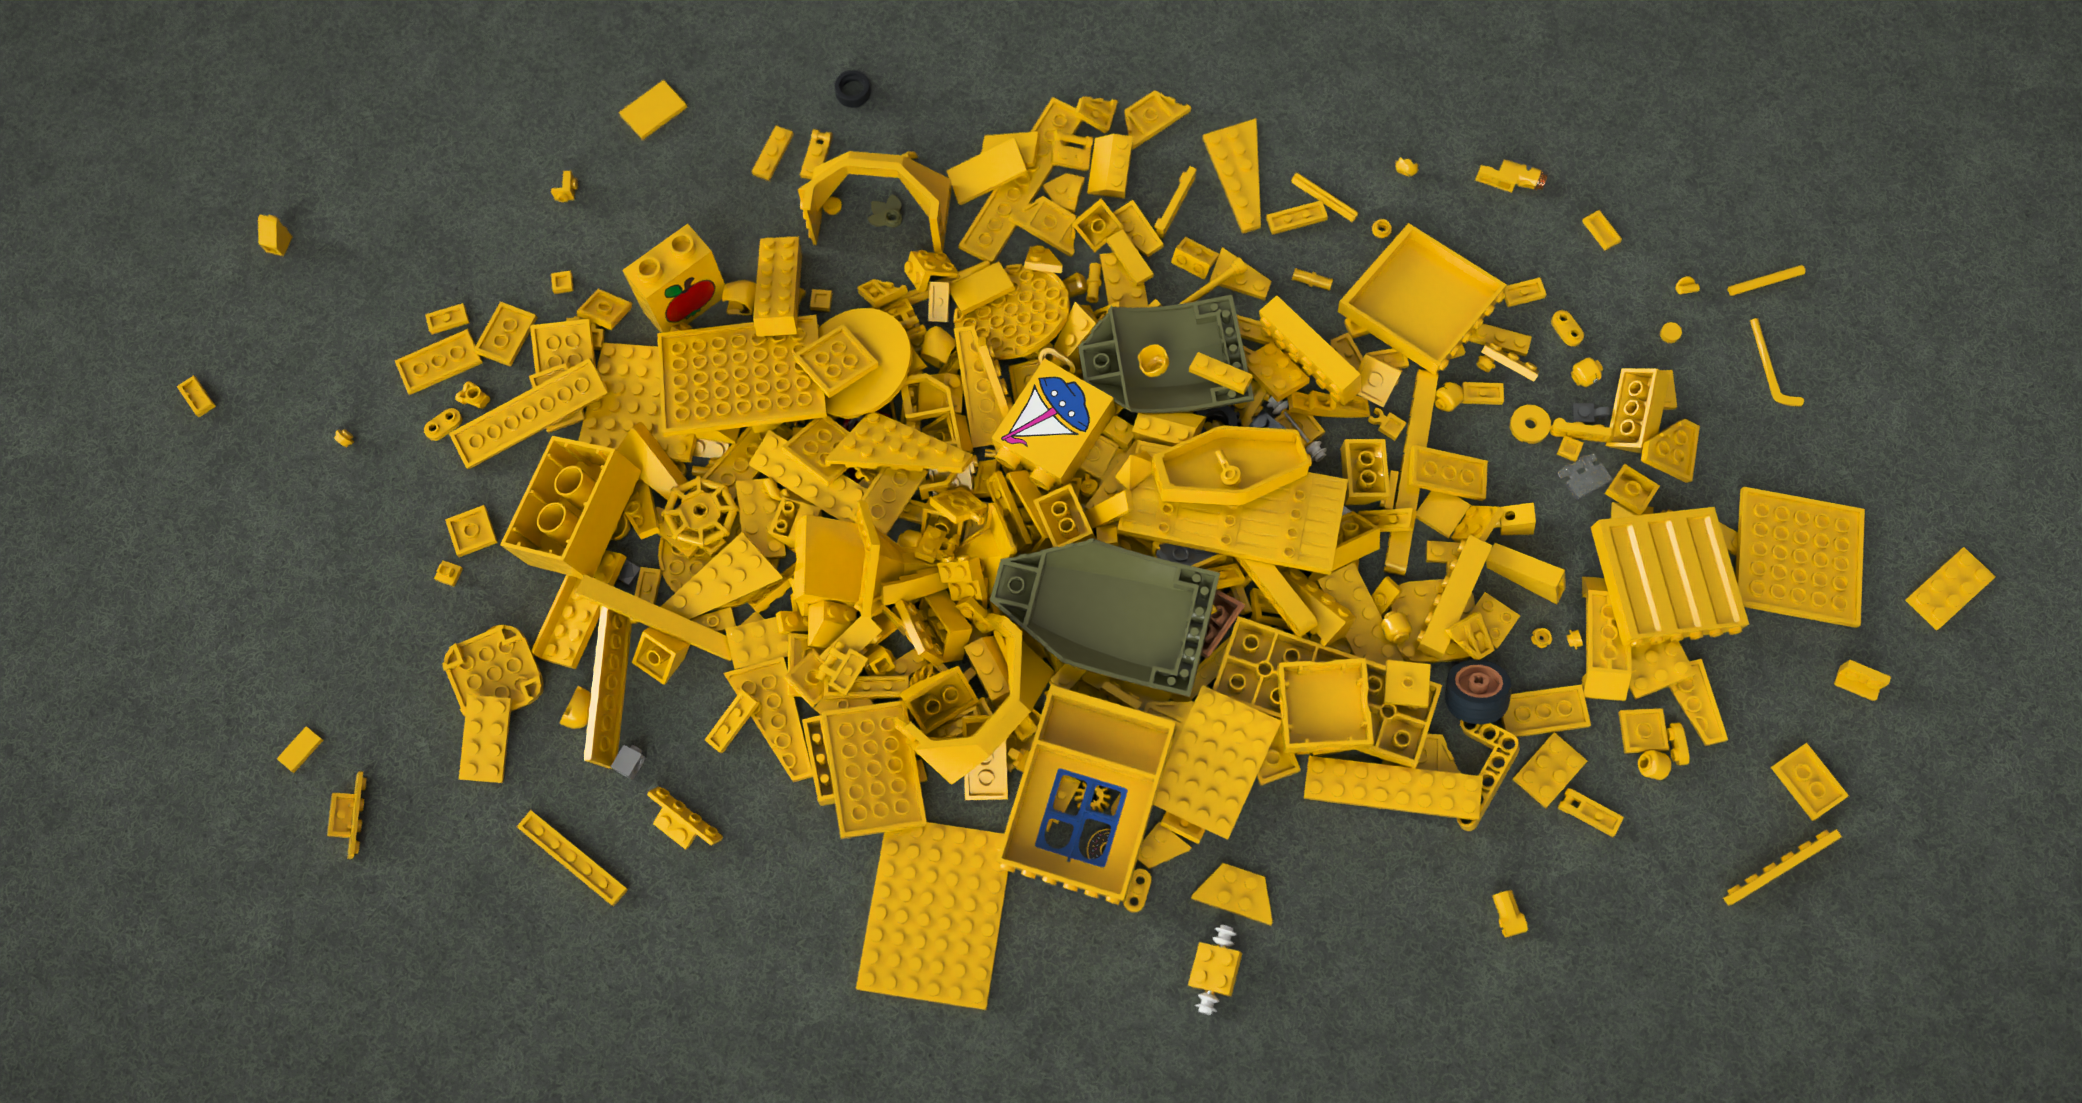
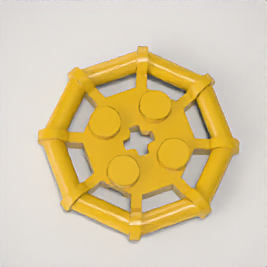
(698, 522)

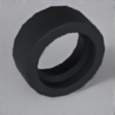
(852, 101)

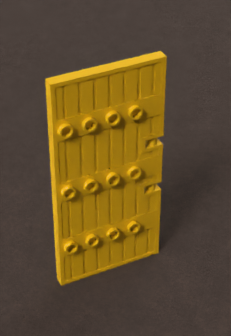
(1285, 527)

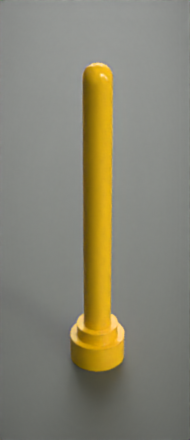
(1237, 267)

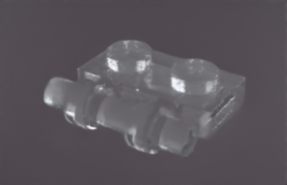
(1588, 481)

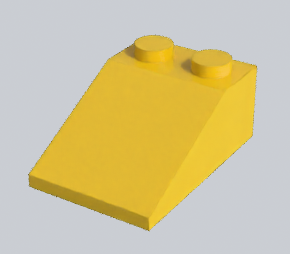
(939, 698)

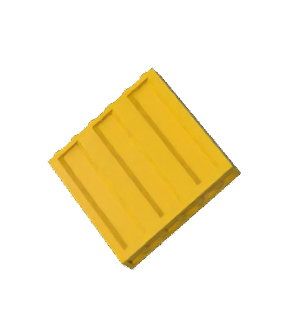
(1669, 576)

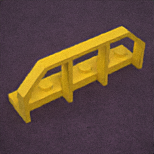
(912, 416)

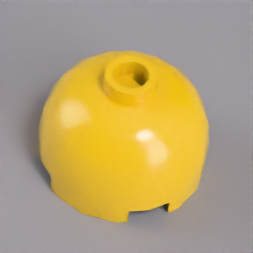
(577, 711)

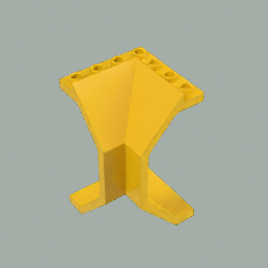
(926, 186)
(888, 560)
(1027, 679)

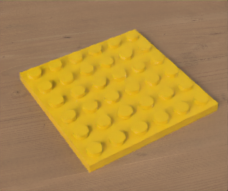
(633, 397)
(1800, 557)

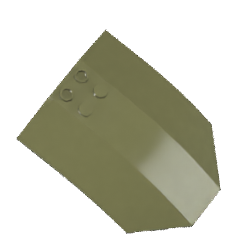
(1183, 330)

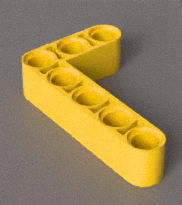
(1489, 770)

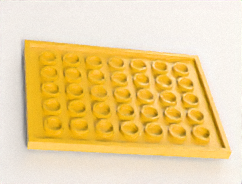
(735, 378)
(935, 915)

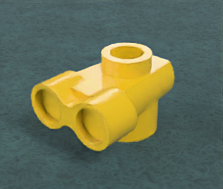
(472, 395)

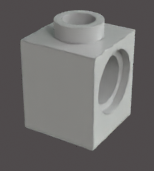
(628, 761)

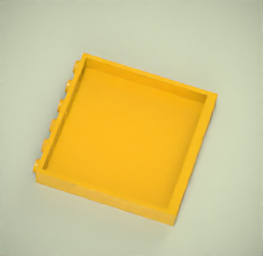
(1422, 299)

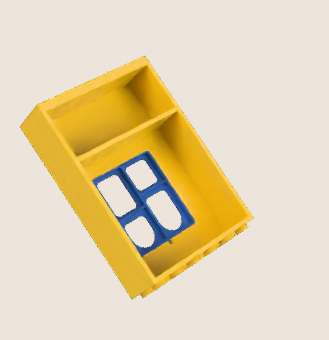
(1104, 748)

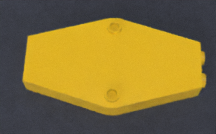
(1264, 456)

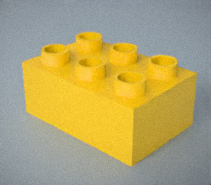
(571, 507)

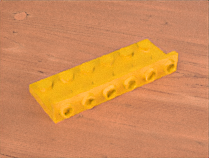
(574, 617)

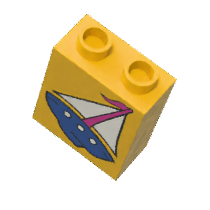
(1052, 426)

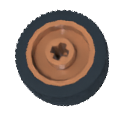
(1478, 691)

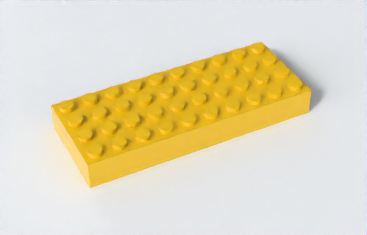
(1251, 678)

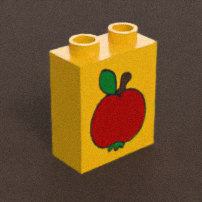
(676, 280)

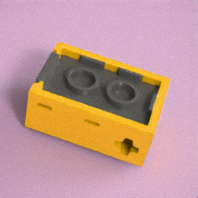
(1187, 556)

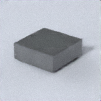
(628, 573)

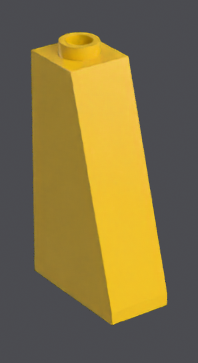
(649, 457)
(1527, 572)

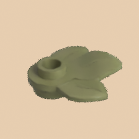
(884, 211)

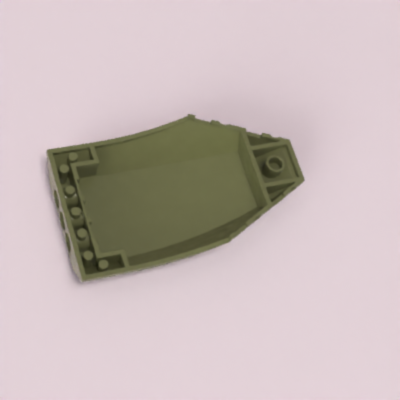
(1112, 610)

